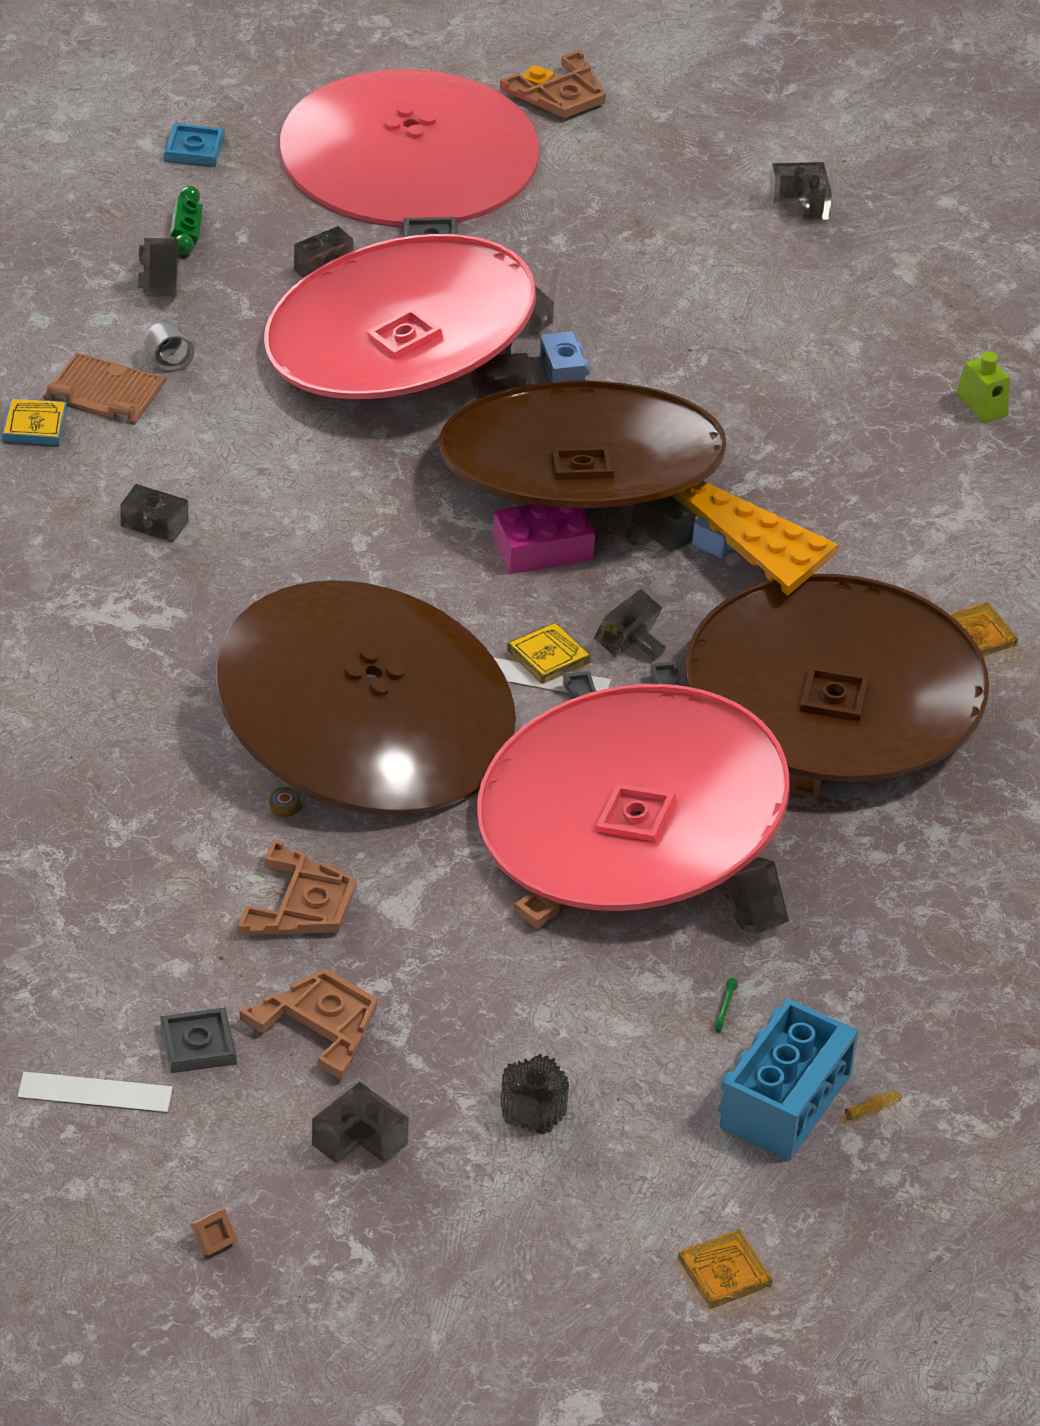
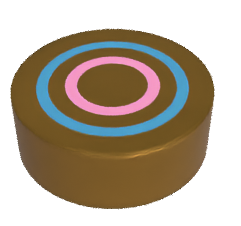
(284, 801)

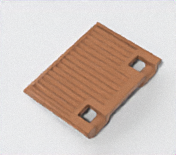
(105, 387)

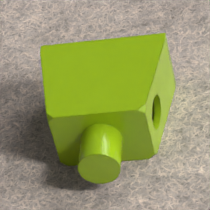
(985, 387)

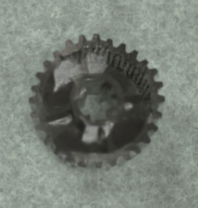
(534, 1094)

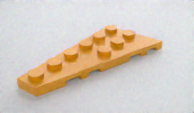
(763, 538)

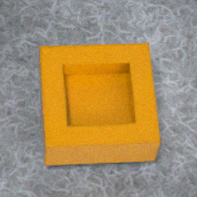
(538, 75)

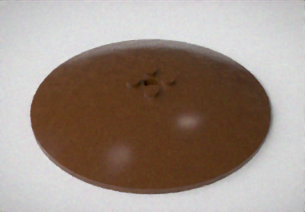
(582, 444)
(900, 663)
(386, 745)

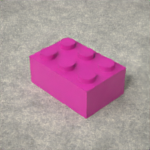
(542, 536)

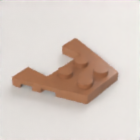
(563, 94)
(313, 902)
(327, 1007)

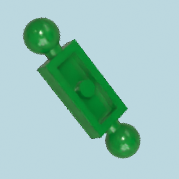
(187, 219)

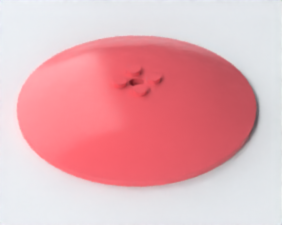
(457, 159)
(400, 316)
(571, 778)

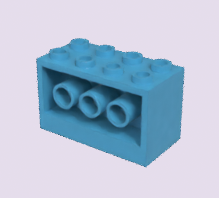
(787, 1078)

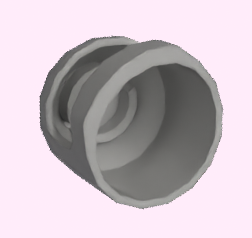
(163, 341)

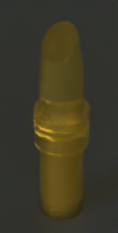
(872, 1105)

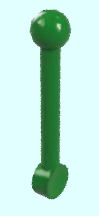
(731, 985)

